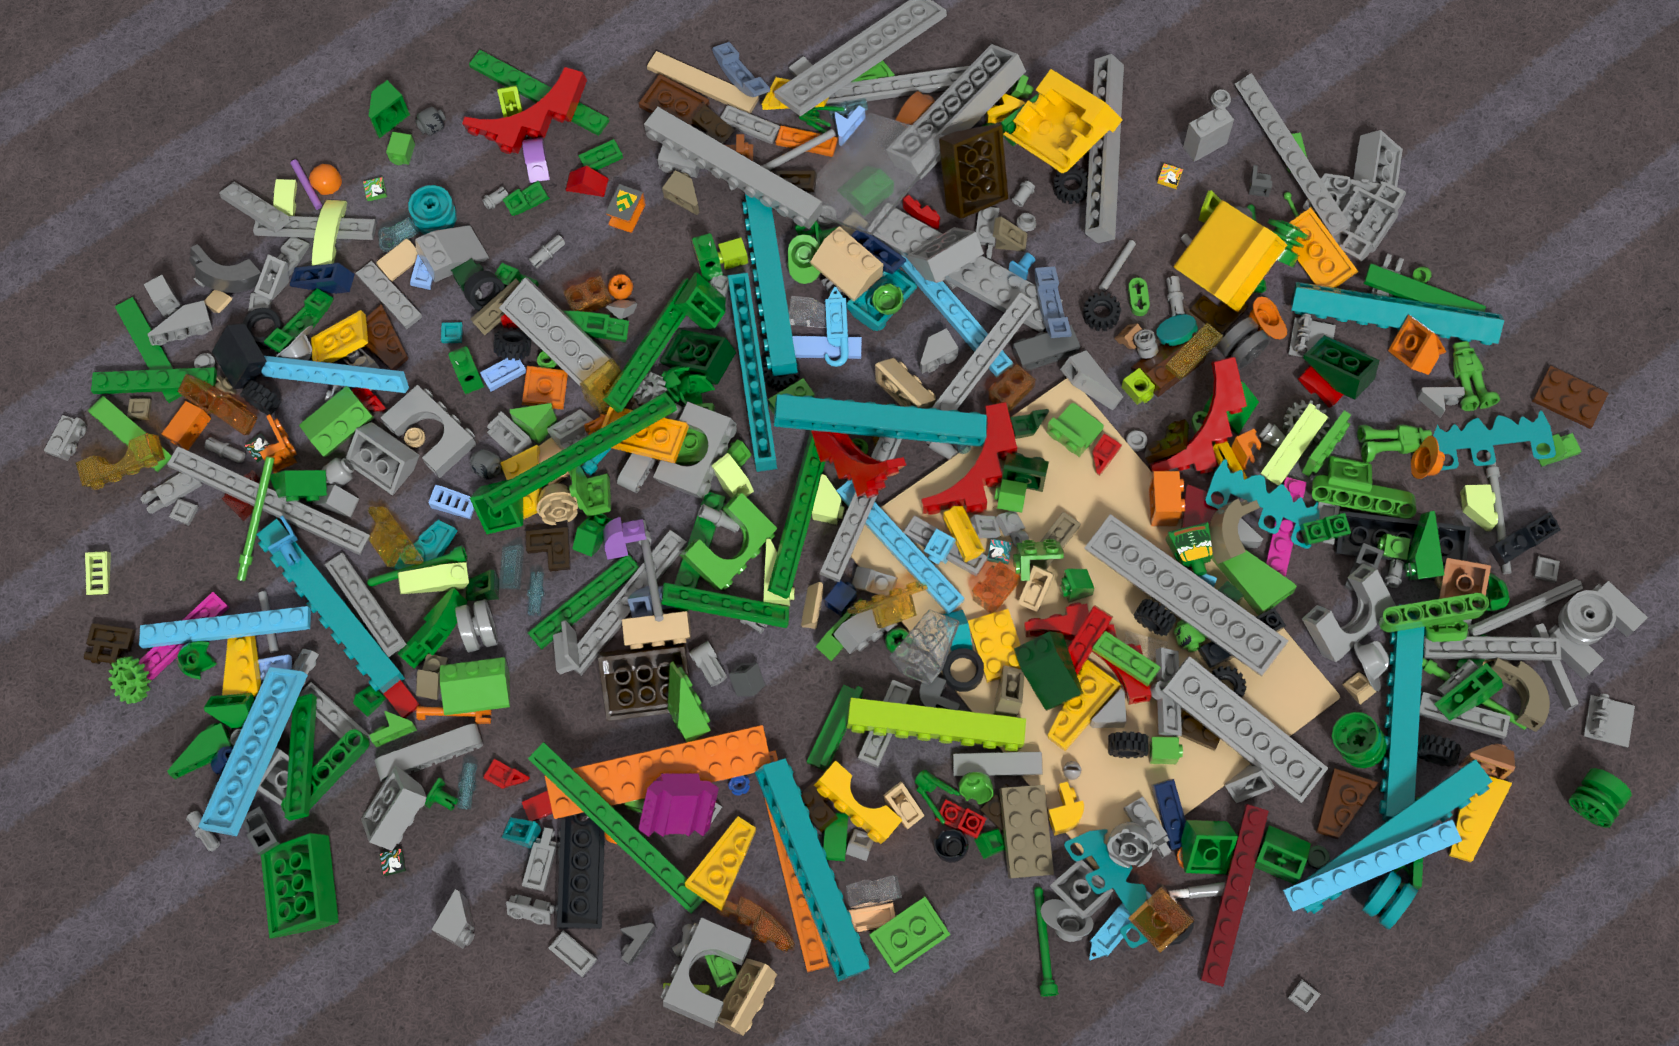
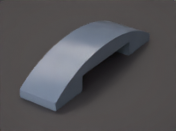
(737, 73)
(1050, 302)

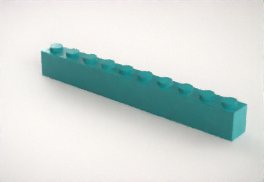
(770, 288)
(1393, 312)
(752, 372)
(880, 420)
(333, 611)
(1402, 720)
(1414, 818)
(812, 870)

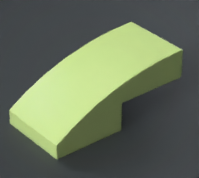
(285, 196)

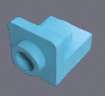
(939, 547)

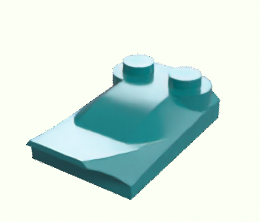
(863, 306)

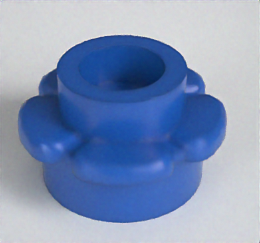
(739, 790)

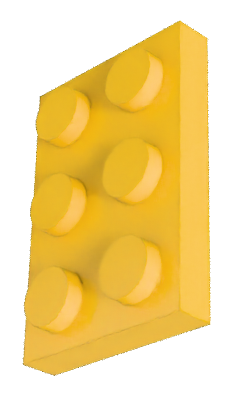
(340, 339)
(995, 642)

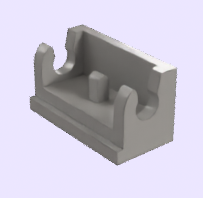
(508, 435)

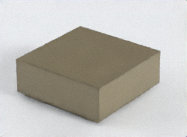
(139, 408)

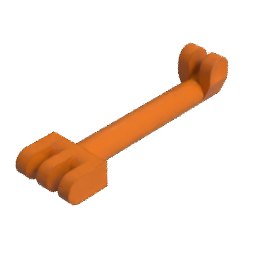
(423, 711)

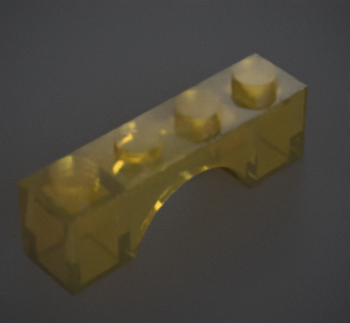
(141, 453)

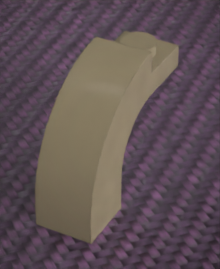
(1224, 529)
(1531, 689)

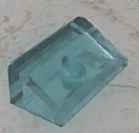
(511, 567)

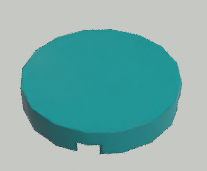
(1177, 330)

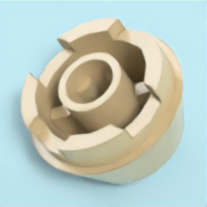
(556, 504)

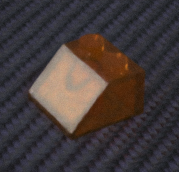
(1161, 919)

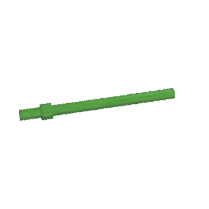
(246, 557)
(1431, 667)

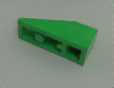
(1470, 692)
(201, 750)

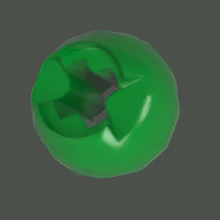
(893, 634)

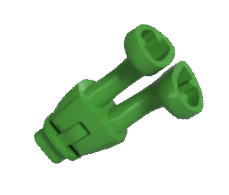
(1467, 365)
(1406, 440)

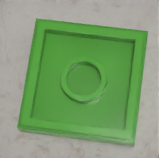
(1350, 474)

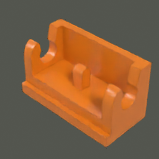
(186, 425)
(1242, 447)

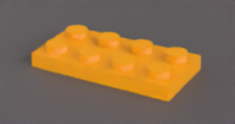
(1321, 254)
(656, 441)

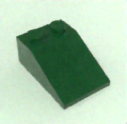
(701, 352)
(1342, 366)
(1049, 669)

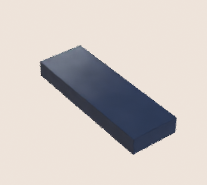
(1170, 811)

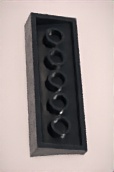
(1369, 528)
(579, 873)

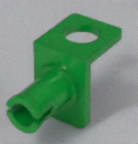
(815, 229)
(440, 797)

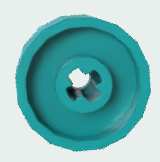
(432, 209)
(1386, 897)

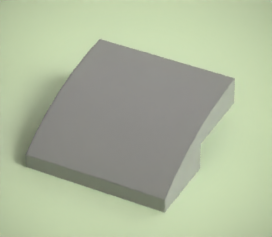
(569, 429)

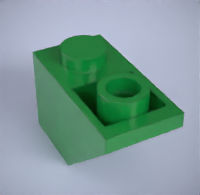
(590, 534)
(1076, 584)

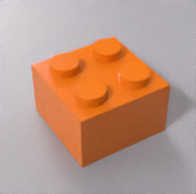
(1165, 498)

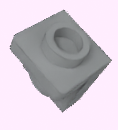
(985, 526)

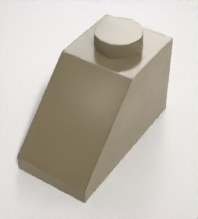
(681, 191)
(1009, 692)

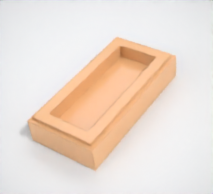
(871, 917)

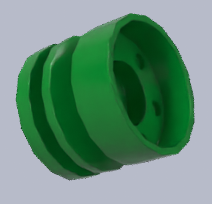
(1289, 234)
(1353, 730)
(1600, 797)

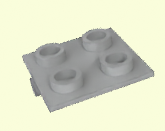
(1307, 334)
(1609, 720)

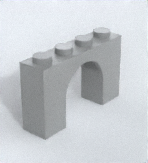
(419, 406)
(697, 478)
(1372, 601)
(1584, 658)
(706, 940)

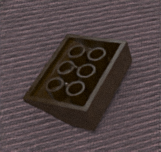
(973, 169)
(638, 679)

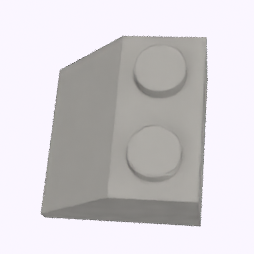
(275, 777)
(1077, 892)
(455, 921)

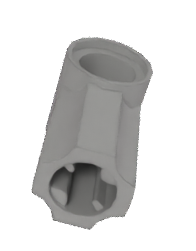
(707, 662)

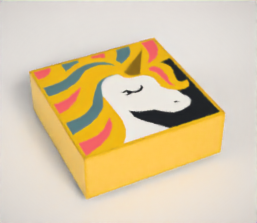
(1170, 176)

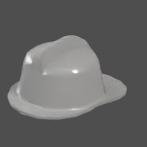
(299, 348)
(1374, 661)
(1065, 920)

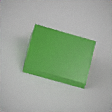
(535, 420)

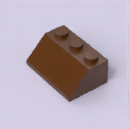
(1155, 368)

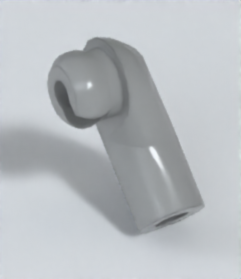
(685, 939)

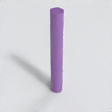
(306, 184)

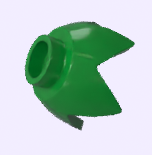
(673, 379)
(692, 387)
(1496, 593)
(199, 661)

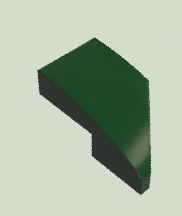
(1027, 425)

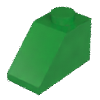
(230, 708)

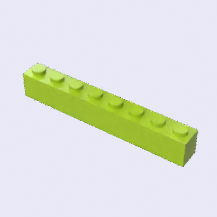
(936, 723)

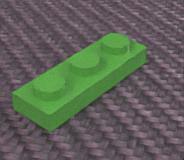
(1126, 658)

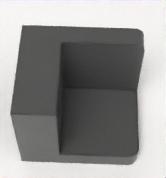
(1259, 183)
(746, 679)

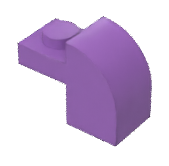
(535, 159)
(618, 534)

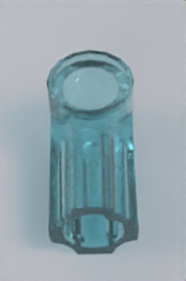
(397, 233)

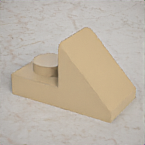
(1036, 588)
(903, 805)

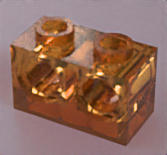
(589, 302)
(1015, 391)
(1000, 590)

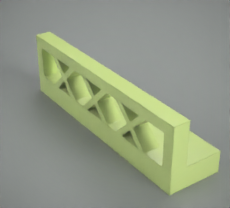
(1294, 445)

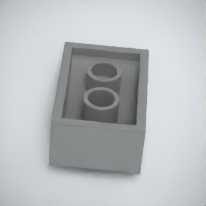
(448, 249)

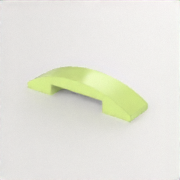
(327, 231)

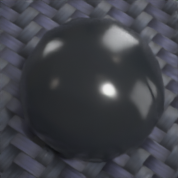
(957, 848)

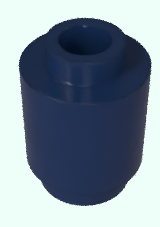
(220, 759)

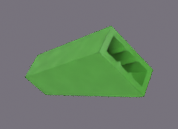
(1257, 581)

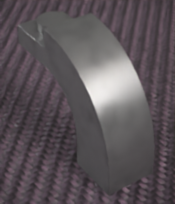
(223, 278)

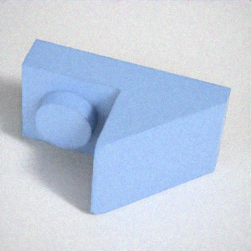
(846, 127)

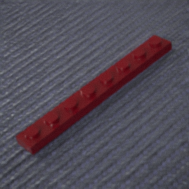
(1234, 895)

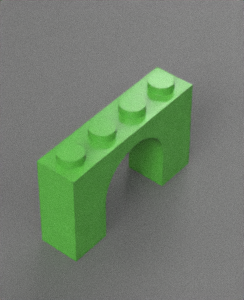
(755, 531)

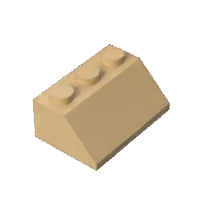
(847, 264)
(902, 386)
(646, 630)
(746, 996)

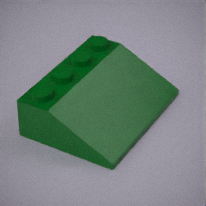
(299, 886)

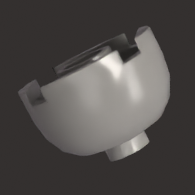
(1130, 844)

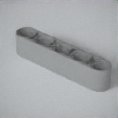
(638, 466)
(430, 751)

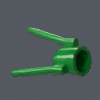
(812, 117)
(929, 782)

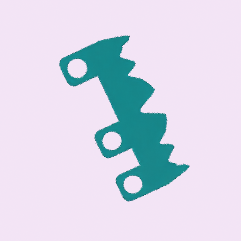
(1504, 431)
(1277, 503)
(1113, 874)

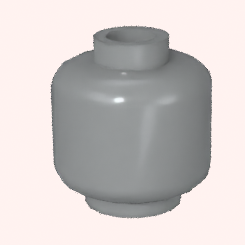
(338, 472)

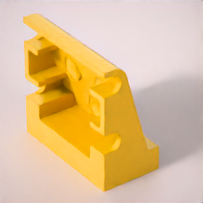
(1062, 122)
(1230, 255)

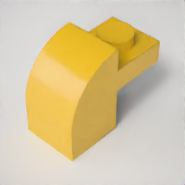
(1067, 816)

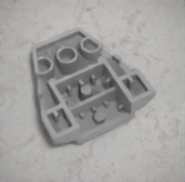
(1367, 207)

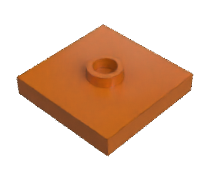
(545, 387)

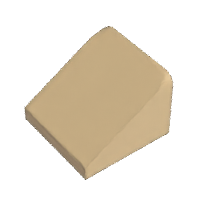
(217, 301)
(1359, 687)

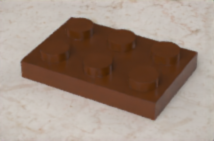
(673, 99)
(1570, 397)

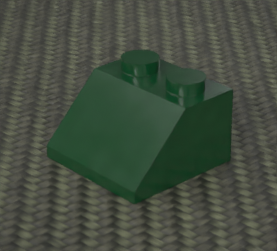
(1026, 470)

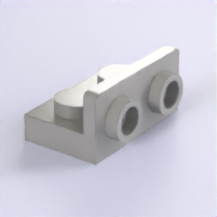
(65, 437)

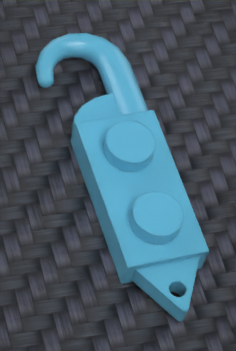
(837, 326)
(1109, 934)

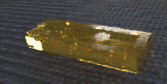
(1194, 351)

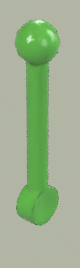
(1287, 196)

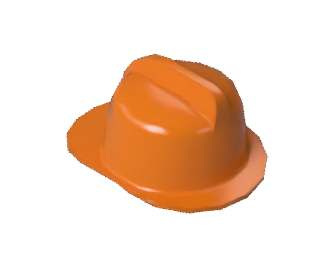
(1268, 318)
(1427, 459)

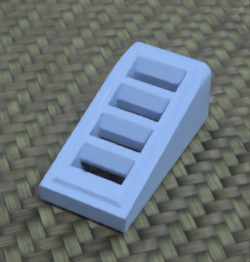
(441, 506)

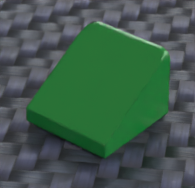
(368, 700)
(990, 843)

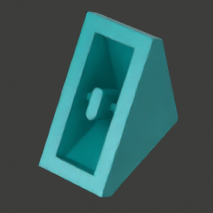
(962, 637)
(522, 832)

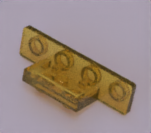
(391, 540)
(892, 607)

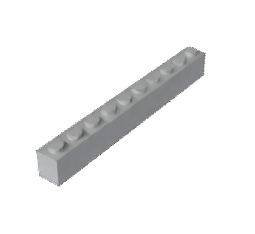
(1104, 155)
(733, 168)

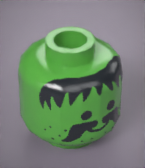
(1188, 637)

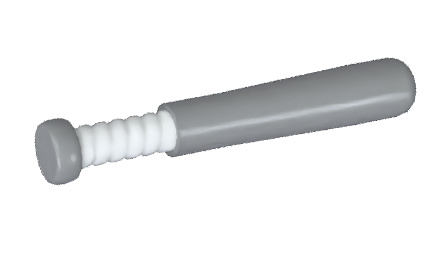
(1200, 891)

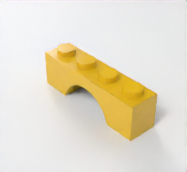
(877, 822)

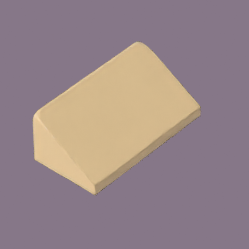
(398, 260)
(812, 605)

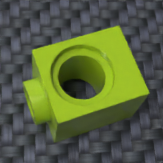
(732, 253)
(1135, 379)

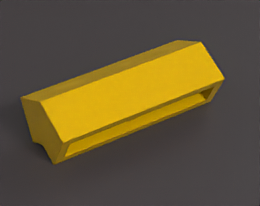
(1233, 463)
(964, 533)

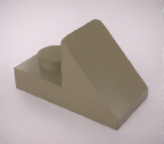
(1009, 236)
(429, 677)

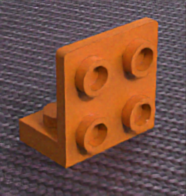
(281, 451)

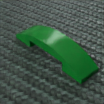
(314, 309)

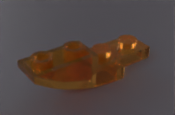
(217, 402)
(764, 924)

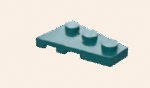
(431, 542)

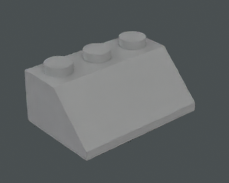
(1378, 159)
(946, 254)
(381, 457)
(393, 809)

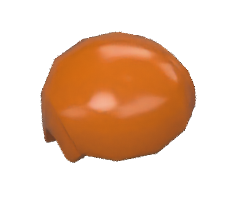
(325, 179)

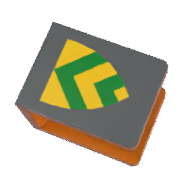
(625, 208)

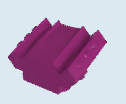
(678, 805)

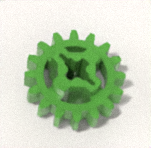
(129, 680)

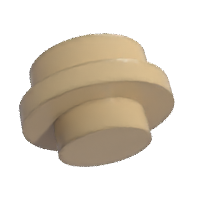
(414, 437)

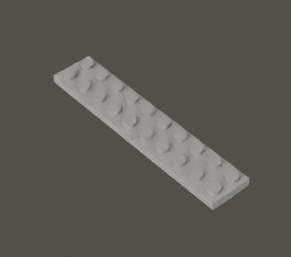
(859, 55)
(981, 278)
(1186, 595)

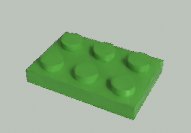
(1328, 444)
(909, 934)

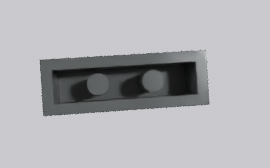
(1044, 350)

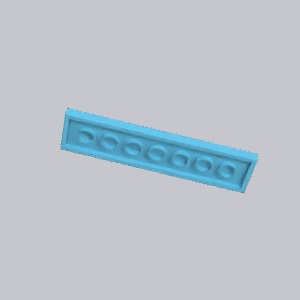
(252, 751)

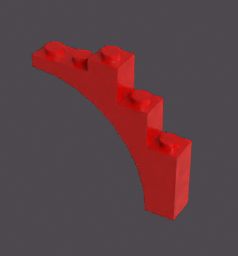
(534, 121)
(1227, 396)
(851, 463)
(986, 471)
(1069, 625)

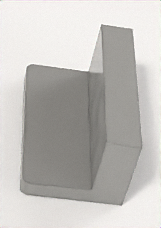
(566, 649)

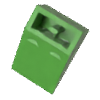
(686, 706)

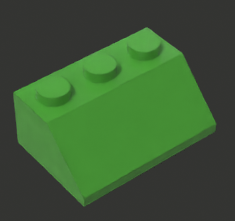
(336, 421)
(475, 686)

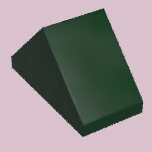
(483, 587)

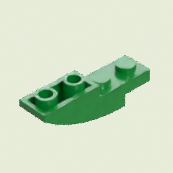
(600, 325)
(435, 631)

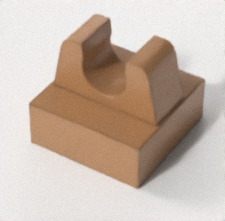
(1127, 335)

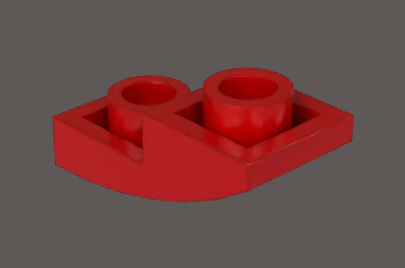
(924, 215)
(1316, 383)
(961, 819)

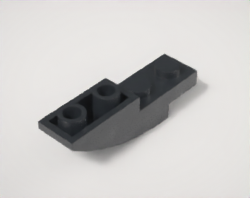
(1524, 538)
(1215, 655)

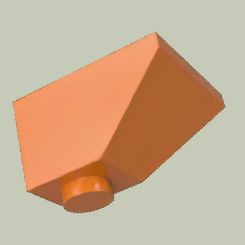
(1415, 346)

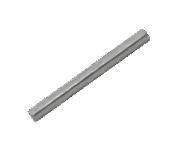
(1525, 608)

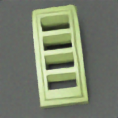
(105, 565)

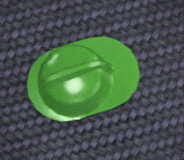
(800, 254)

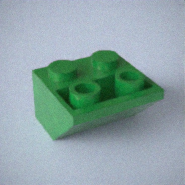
(702, 303)
(1282, 855)

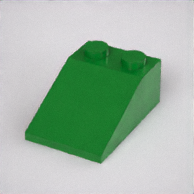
(1424, 554)

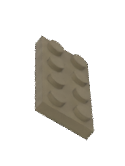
(1026, 831)

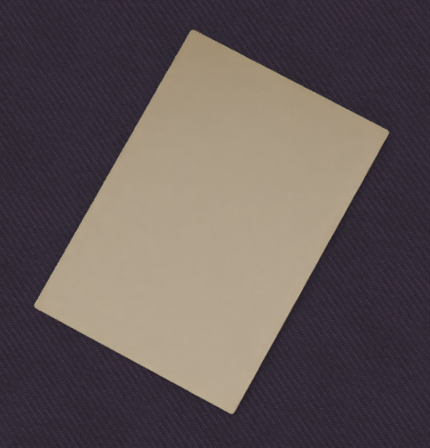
(1287, 693)

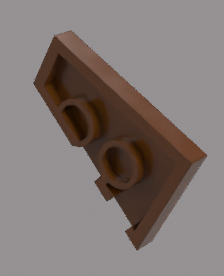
(383, 340)
(1342, 802)

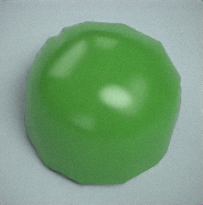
(888, 299)
(976, 786)

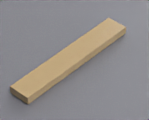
(701, 82)

